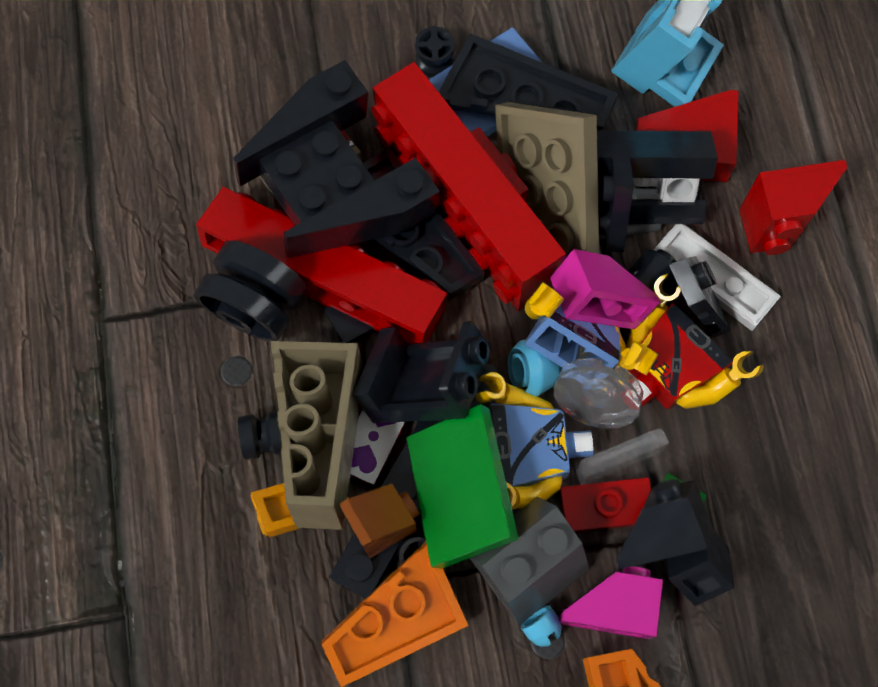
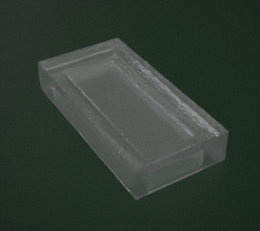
(621, 456)

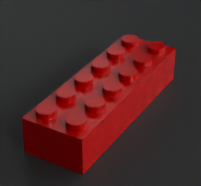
(474, 192)

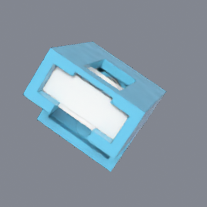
(670, 50)

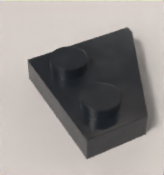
(695, 284)

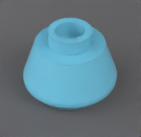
(531, 369)

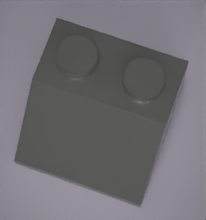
(537, 565)

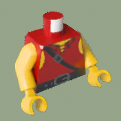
(688, 363)

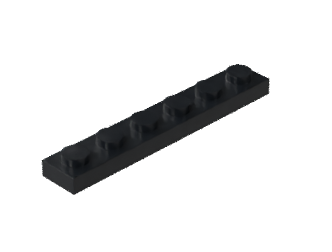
(354, 567)

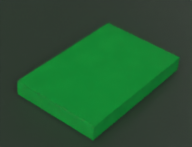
(461, 488)

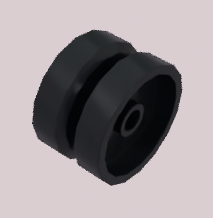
(250, 290)

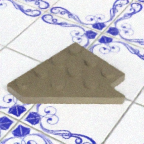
(558, 165)

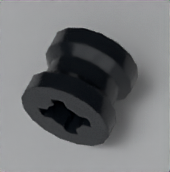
(434, 42)

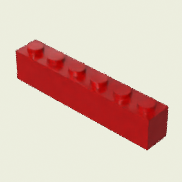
(335, 277)

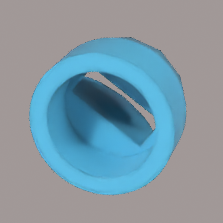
(541, 625)

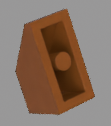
(380, 518)

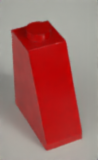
(713, 114)

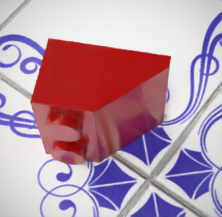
(785, 203)

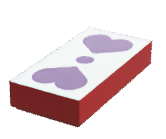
(373, 448)

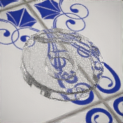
(598, 393)

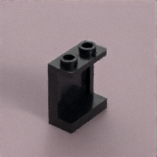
(423, 378)

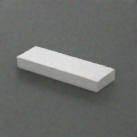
(736, 288)

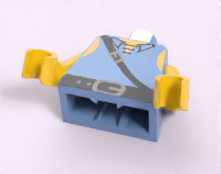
(568, 339)
(531, 441)

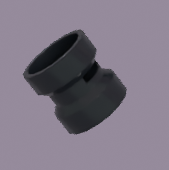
(259, 435)

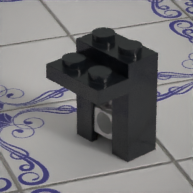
(651, 179)

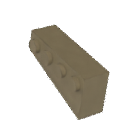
(317, 426)

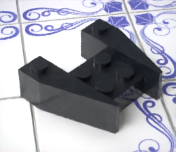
(323, 179)

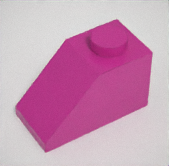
(601, 291)
(619, 605)

